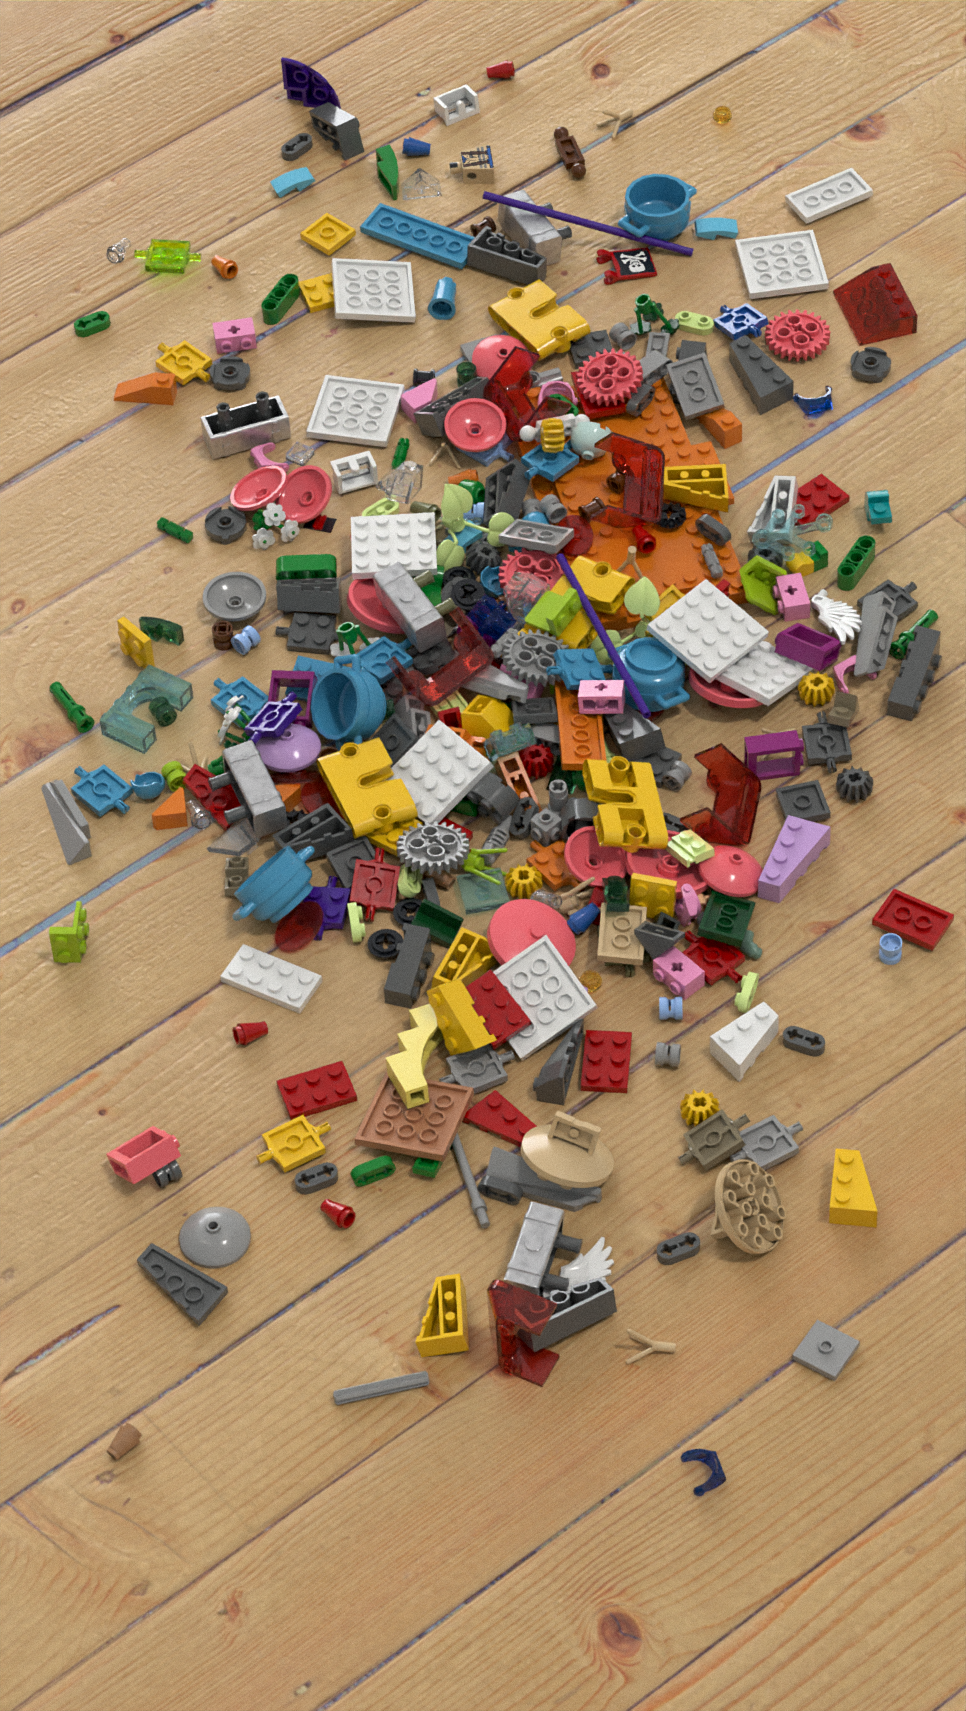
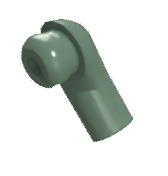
(749, 947)

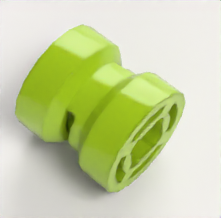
(174, 775)

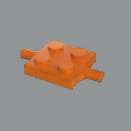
(552, 865)

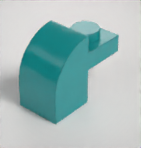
(877, 507)

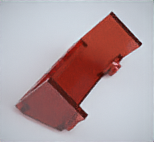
(509, 392)
(642, 486)
(472, 659)
(735, 800)
(517, 1309)

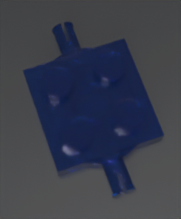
(491, 617)

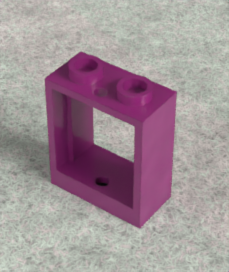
(808, 646)
(299, 679)
(772, 744)

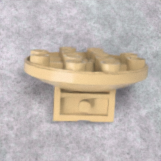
(568, 1153)
(748, 1207)

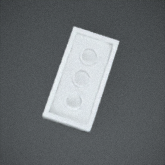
(828, 195)
(271, 978)

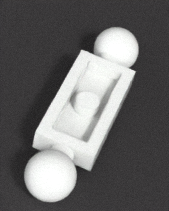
(530, 433)

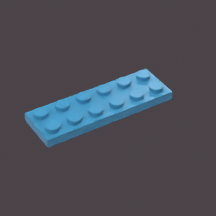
(418, 235)

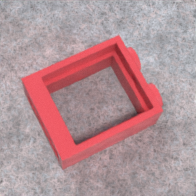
(144, 1154)

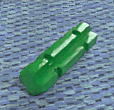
(401, 452)
(175, 530)

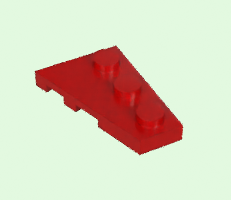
(215, 802)
(500, 1117)

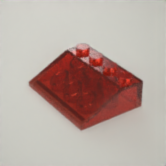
(876, 305)

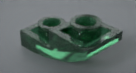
(157, 628)
(615, 894)

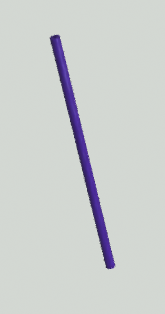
(586, 223)
(604, 637)

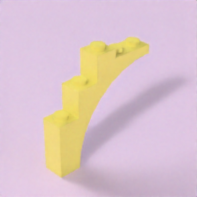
(415, 1047)

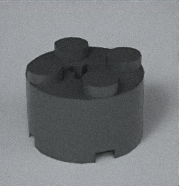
(493, 798)
(576, 815)

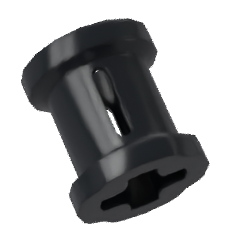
(421, 377)

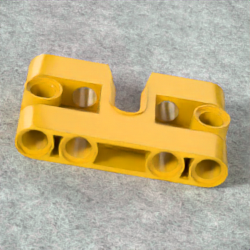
(537, 320)
(605, 592)
(359, 787)
(630, 806)

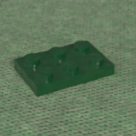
(726, 919)

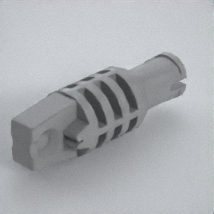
(497, 839)

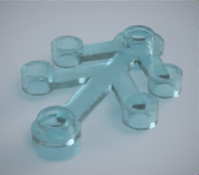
(790, 532)

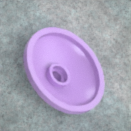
(291, 751)

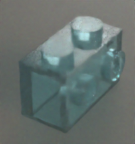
(505, 743)

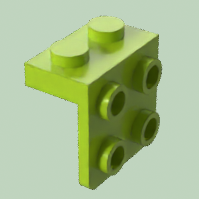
(758, 579)
(554, 611)
(69, 942)

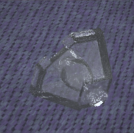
(402, 482)
(523, 593)
(236, 840)

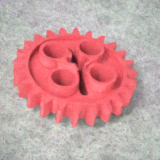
(797, 335)
(610, 377)
(531, 562)

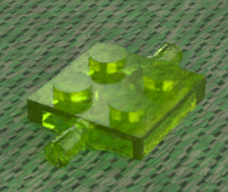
(167, 256)

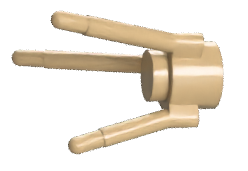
(571, 901)

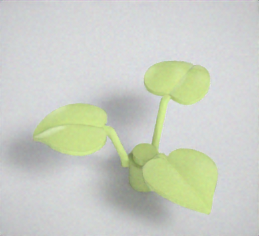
(453, 505)
(639, 599)

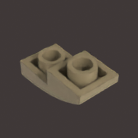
(236, 873)

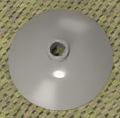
(234, 596)
(216, 1246)

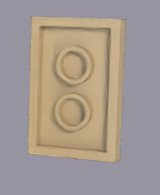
(617, 937)

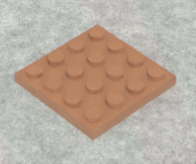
(416, 1131)

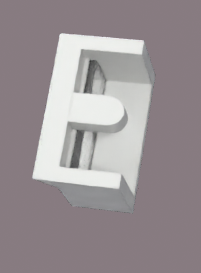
(457, 104)
(354, 472)

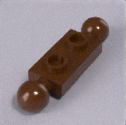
(569, 152)

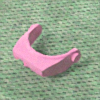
(557, 387)
(261, 461)
(845, 667)
(689, 907)

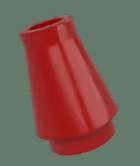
(501, 70)
(644, 540)
(248, 1032)
(339, 1213)

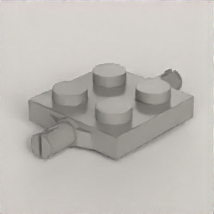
(478, 1068)
(768, 1142)

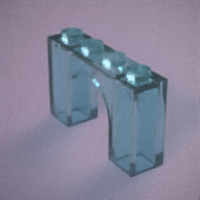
(151, 683)

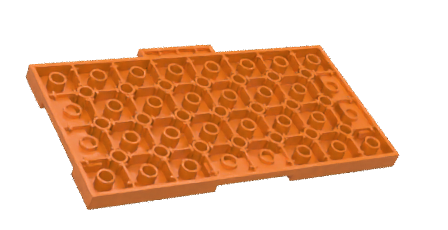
(678, 549)

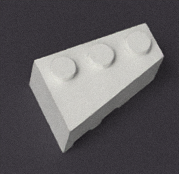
(780, 495)
(744, 1039)

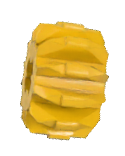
(552, 435)
(816, 688)
(523, 881)
(698, 1107)

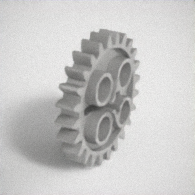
(531, 655)
(433, 847)

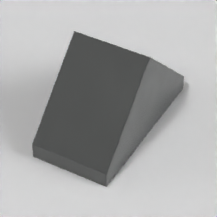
(657, 938)

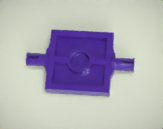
(273, 718)
(333, 903)

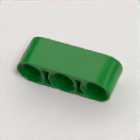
(280, 299)
(856, 563)
(306, 566)

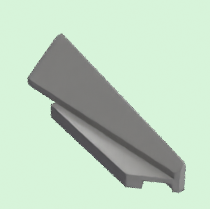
(875, 633)
(496, 684)
(412, 713)
(68, 822)
(515, 1170)

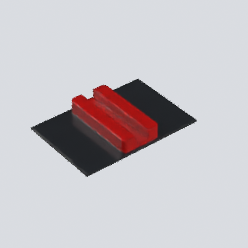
(321, 523)

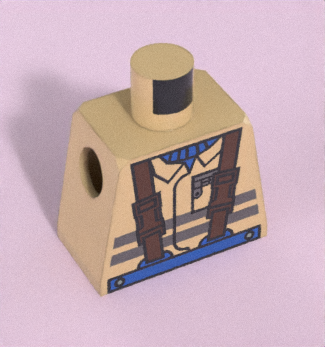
(475, 165)

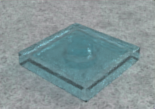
(480, 894)

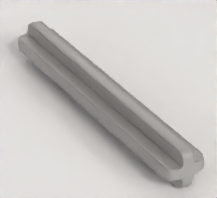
(381, 1387)

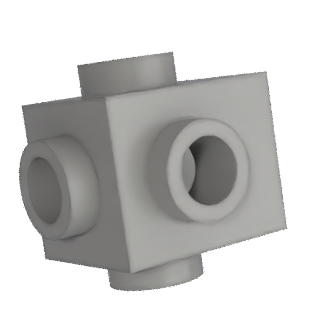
(546, 827)

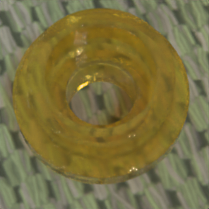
(722, 114)
(591, 976)

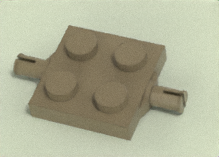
(714, 1139)

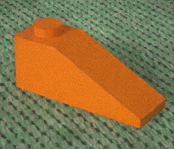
(150, 389)
(723, 427)
(513, 774)

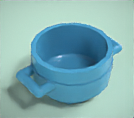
(657, 206)
(655, 672)
(347, 703)
(276, 886)

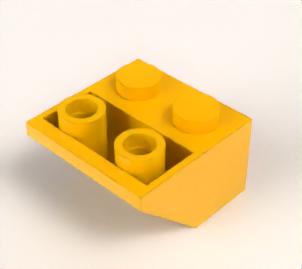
(485, 716)

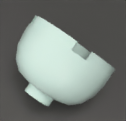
(585, 436)

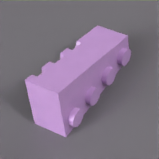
(792, 854)

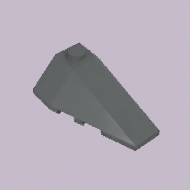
(558, 1070)

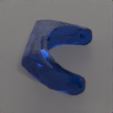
(810, 405)
(711, 1459)

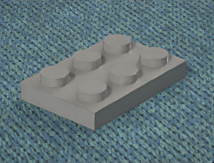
(695, 386)
(536, 536)

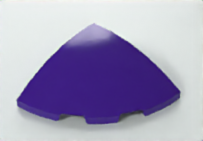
(306, 84)

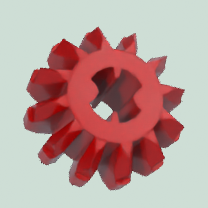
(537, 761)

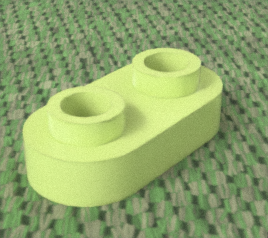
(695, 323)
(382, 507)
(409, 881)
(357, 928)
(748, 985)

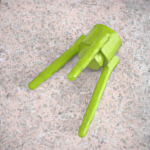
(476, 863)

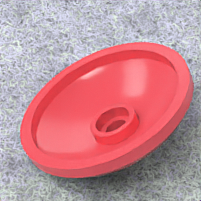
(487, 353)
(475, 416)
(259, 488)
(305, 493)
(584, 848)
(731, 871)

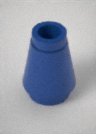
(415, 147)
(583, 918)

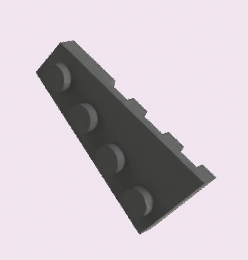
(184, 1284)

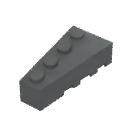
(760, 375)
(432, 417)

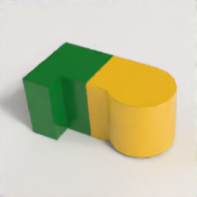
(809, 564)

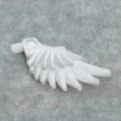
(836, 616)
(586, 1267)

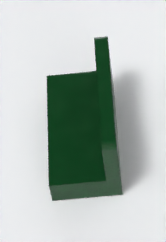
(441, 922)

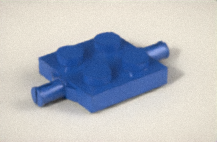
(740, 321)

